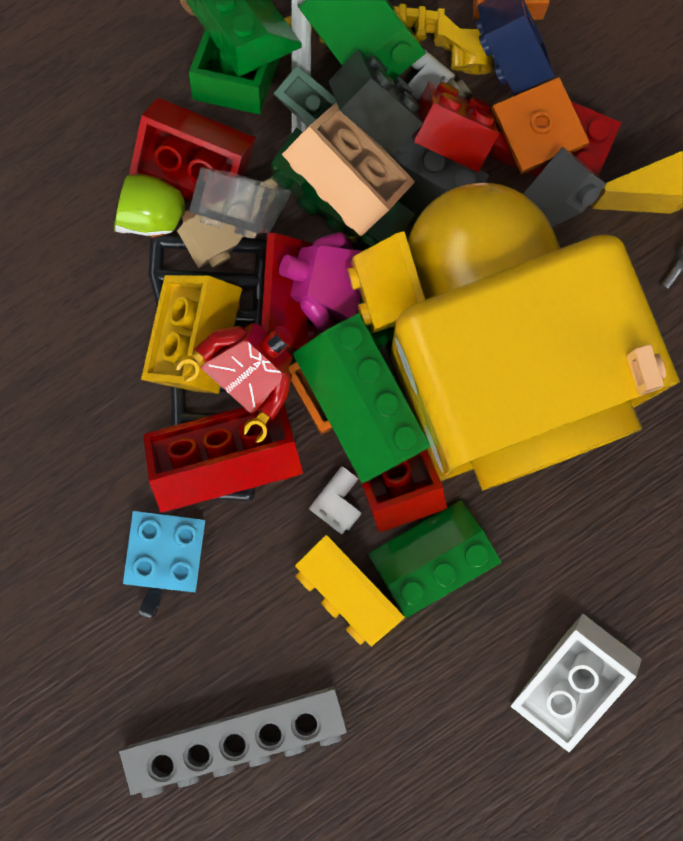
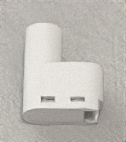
(428, 70)
(331, 504)

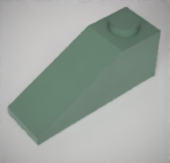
(304, 96)

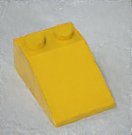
(648, 189)
(385, 281)

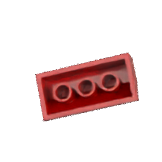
(217, 458)

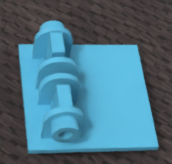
(163, 551)

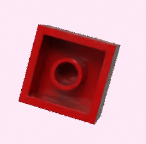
(455, 126)

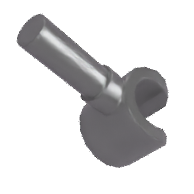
(678, 267)

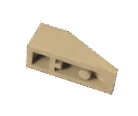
(210, 243)

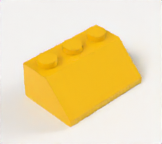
(184, 317)
(347, 592)

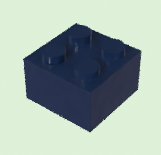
(514, 43)

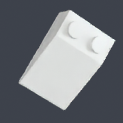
(577, 683)

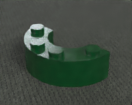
(392, 222)

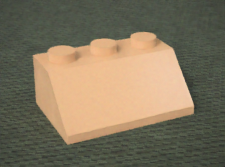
(348, 169)

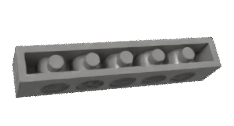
(140, 757)

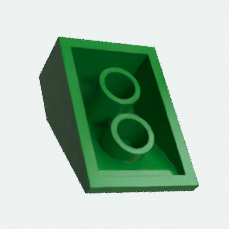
(366, 26)

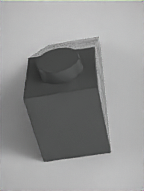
(564, 188)

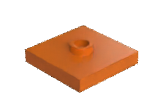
(539, 125)

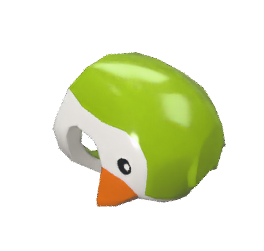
(148, 206)

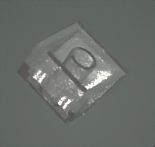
(237, 202)

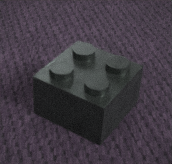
(376, 101)

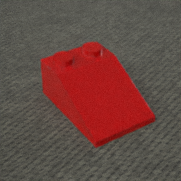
(405, 493)

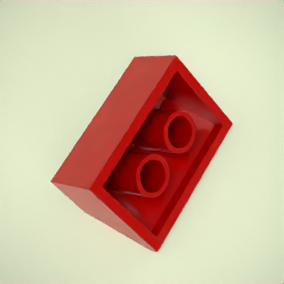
(179, 142)
(278, 305)

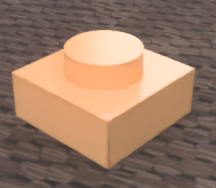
(646, 369)

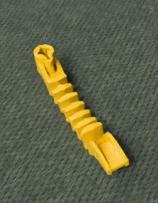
(464, 44)

